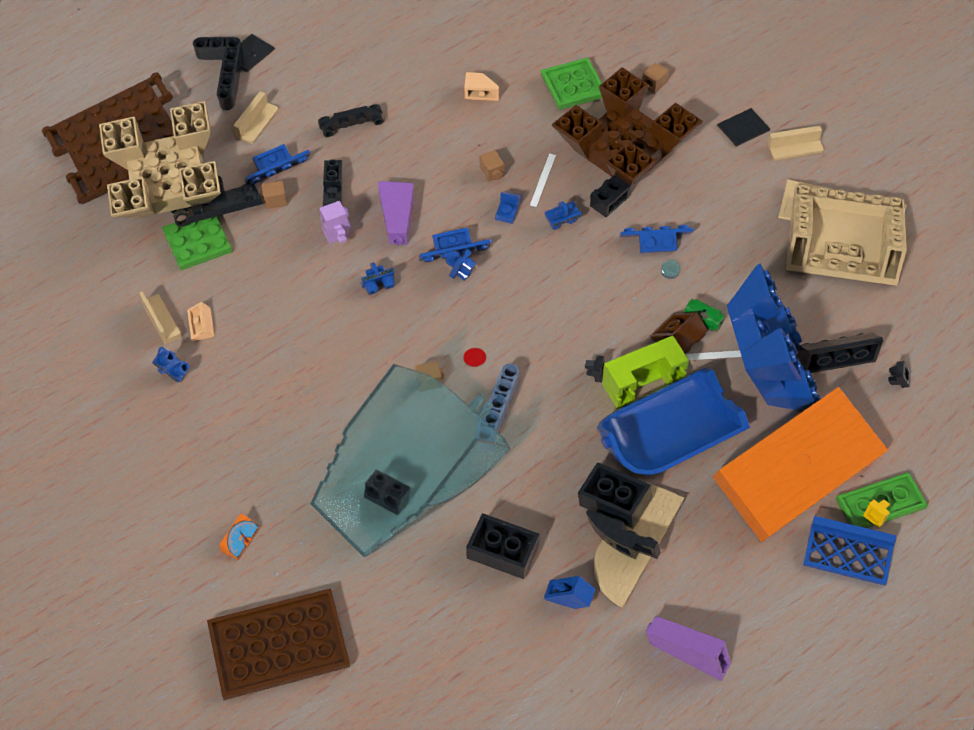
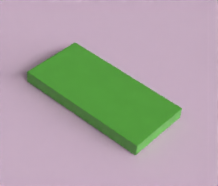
(898, 491)

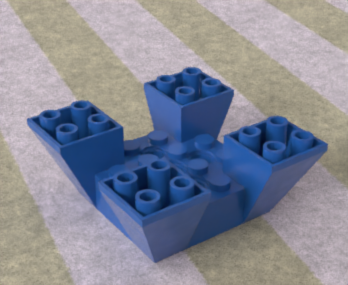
(770, 343)

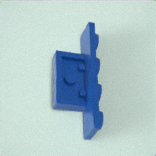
(274, 160)
(454, 240)
(657, 240)

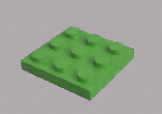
(572, 83)
(197, 242)

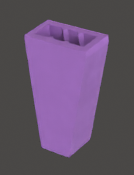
(396, 206)
(690, 646)

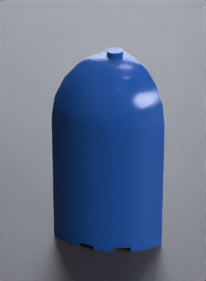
(672, 424)

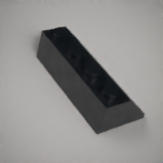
(839, 352)

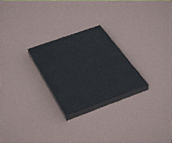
(254, 51)
(743, 127)

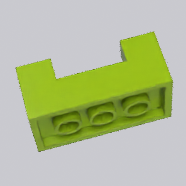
(641, 367)

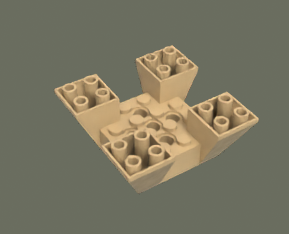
(164, 171)

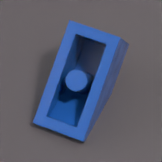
(570, 592)

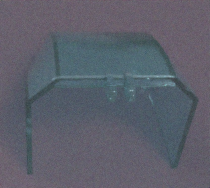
(417, 436)

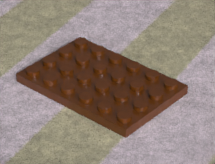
(277, 644)

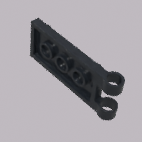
(226, 202)

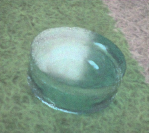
(670, 269)

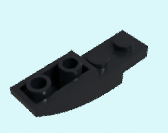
(332, 182)
(616, 535)

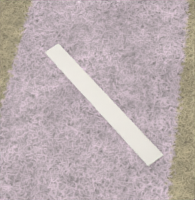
(542, 180)
(713, 355)

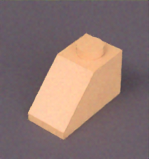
(480, 87)

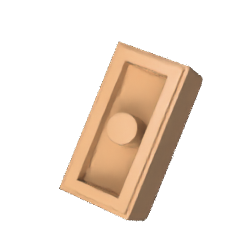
(200, 322)

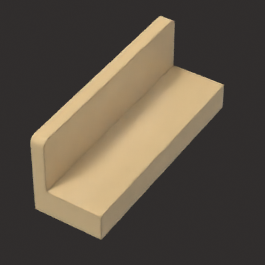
(255, 119)
(795, 143)
(160, 318)

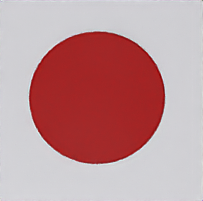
(474, 357)

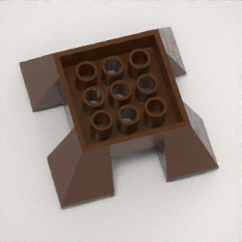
(624, 138)

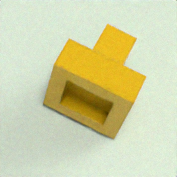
(877, 512)

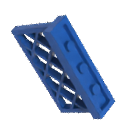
(857, 535)

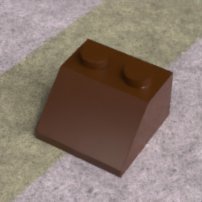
(684, 327)

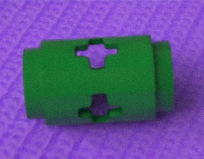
(715, 317)

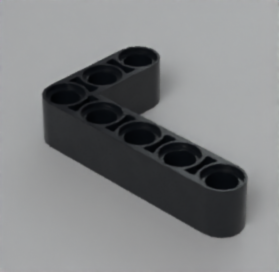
(231, 53)

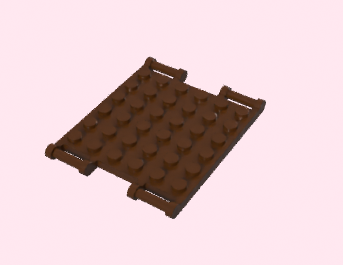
(83, 138)

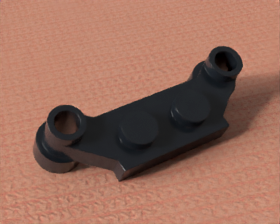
(350, 117)

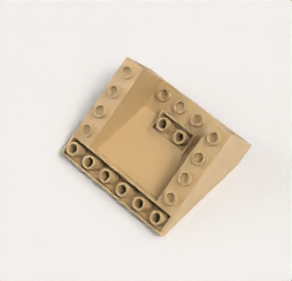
(847, 235)

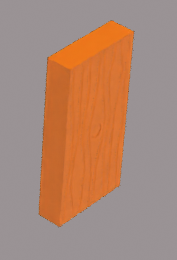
(799, 464)

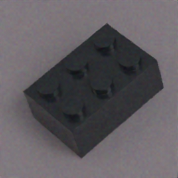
(615, 494)
(502, 546)

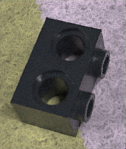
(609, 195)
(387, 492)

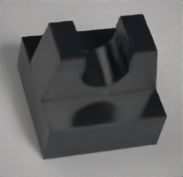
(595, 368)
(901, 373)

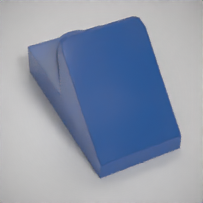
(508, 206)

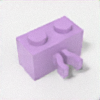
(335, 222)

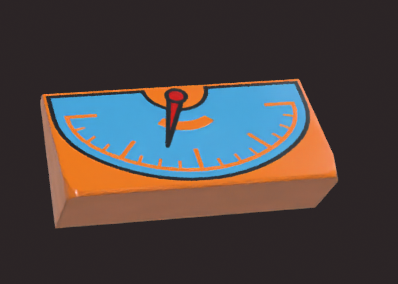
(239, 536)

